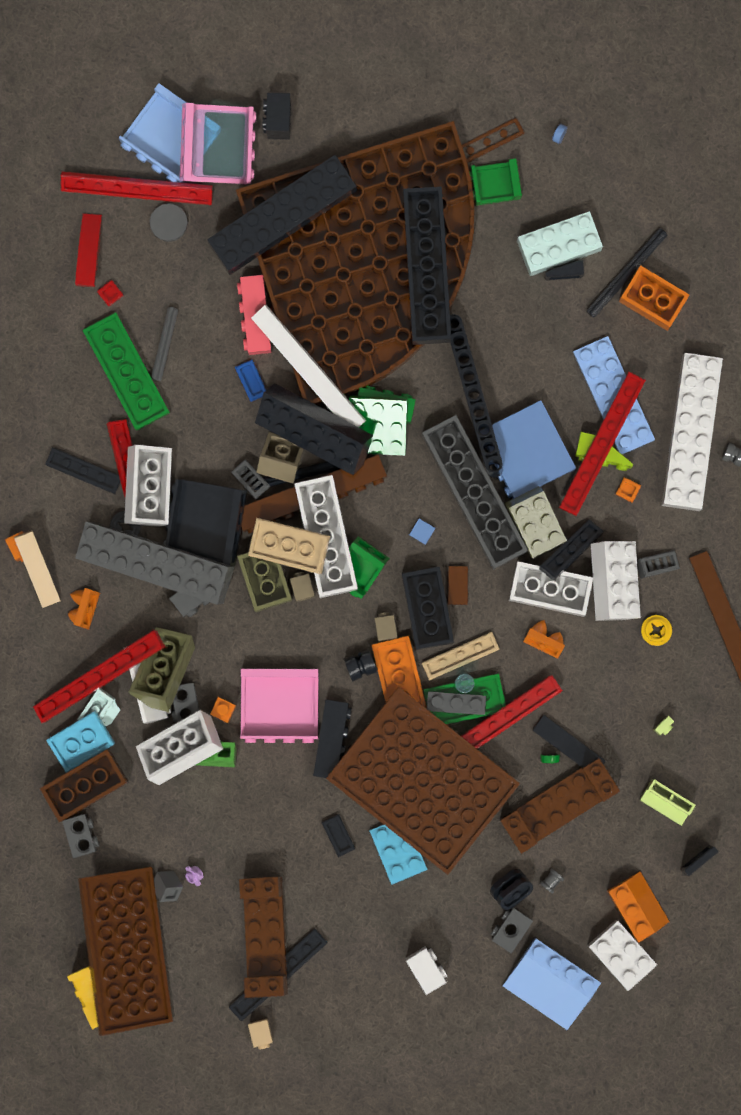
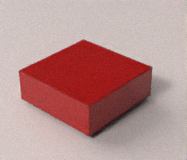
(110, 293)

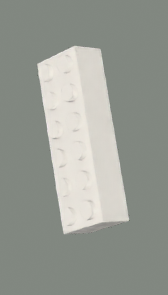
(323, 515)

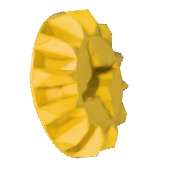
(665, 632)

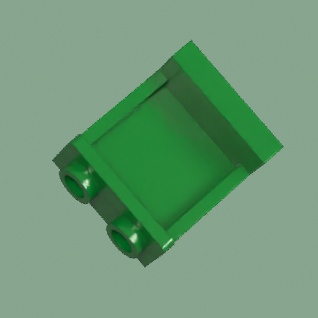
(495, 183)
(366, 564)

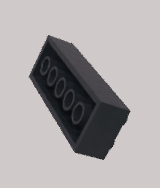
(313, 429)

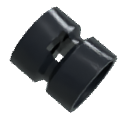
(360, 665)

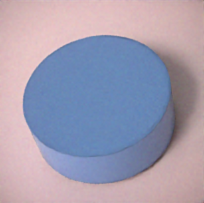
(559, 133)

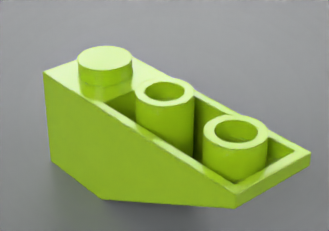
(613, 457)

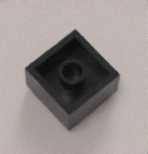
(278, 116)

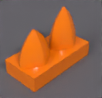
(87, 602)
(537, 638)

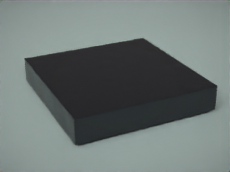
(699, 860)

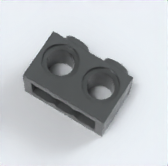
(190, 702)
(75, 837)

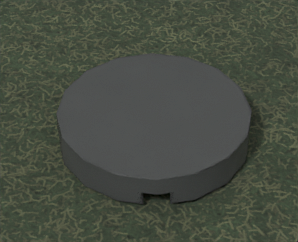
(168, 222)

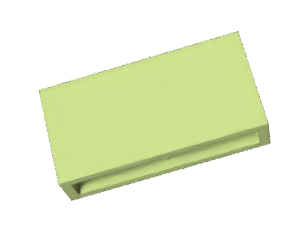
(667, 802)

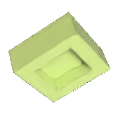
(664, 727)

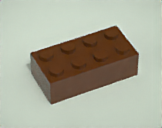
(84, 785)

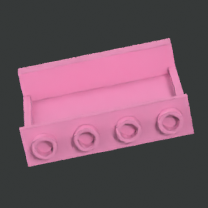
(279, 705)

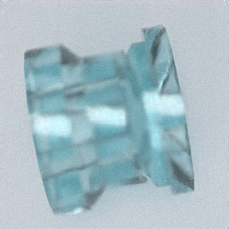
(466, 685)

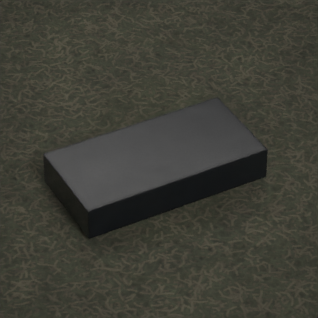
(338, 836)

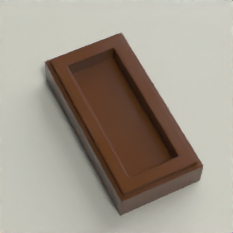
(457, 585)

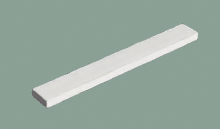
(306, 366)

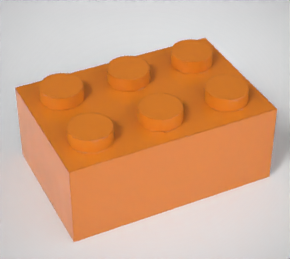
(654, 298)

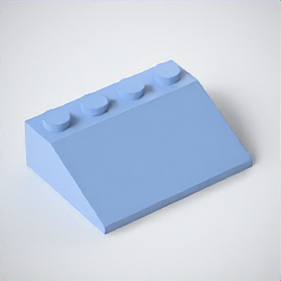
(551, 984)

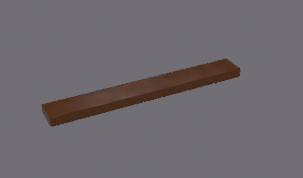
(719, 607)

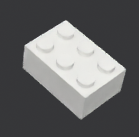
(622, 955)

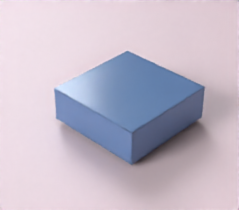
(422, 531)

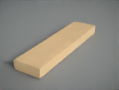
(37, 568)
(460, 656)

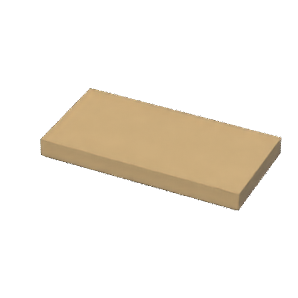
(289, 545)

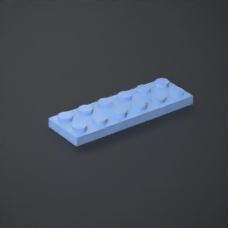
(604, 378)

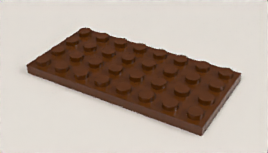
(125, 950)

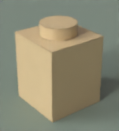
(260, 1033)

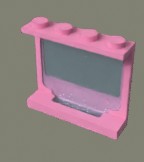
(217, 143)

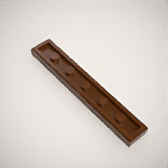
(470, 150)

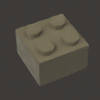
(279, 458)

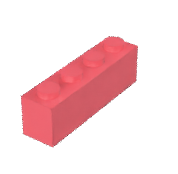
(253, 299)

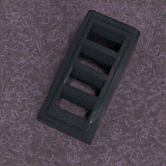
(569, 271)

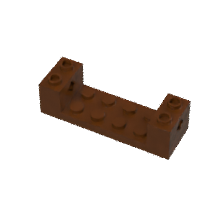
(559, 805)
(264, 937)

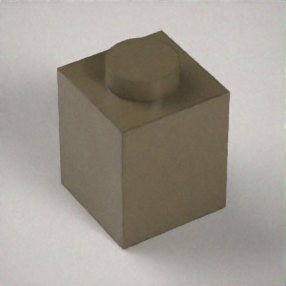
(302, 586)
(385, 627)

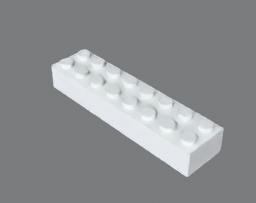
(692, 432)

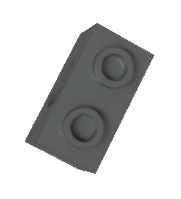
(508, 941)

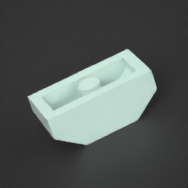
(104, 705)

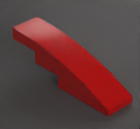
(88, 250)

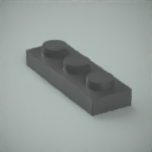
(456, 703)

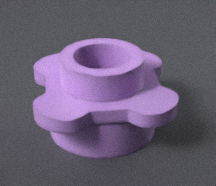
(194, 875)

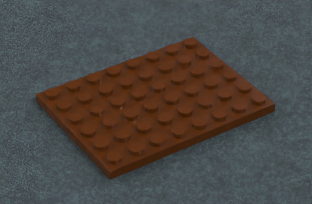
(423, 780)

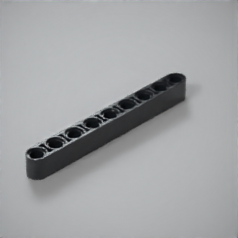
(475, 404)

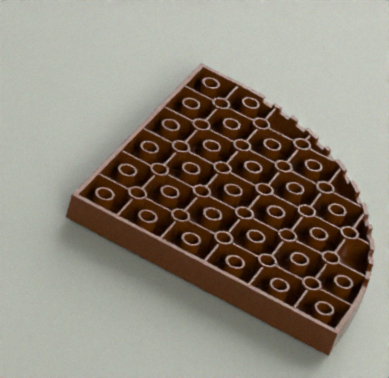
(346, 273)

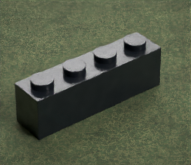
(331, 737)

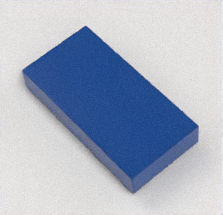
(251, 380)

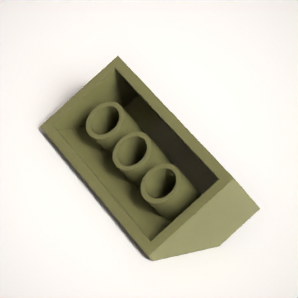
(163, 672)

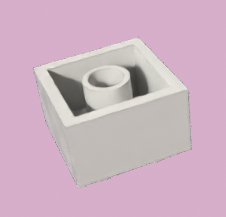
(425, 969)

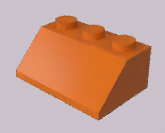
(638, 906)

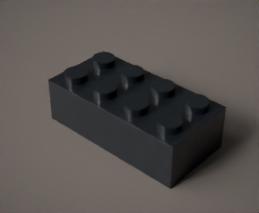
(427, 608)

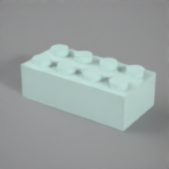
(559, 243)

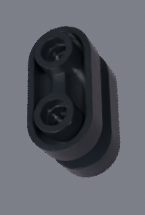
(511, 889)

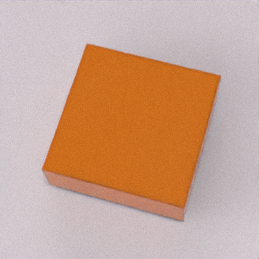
(628, 490)

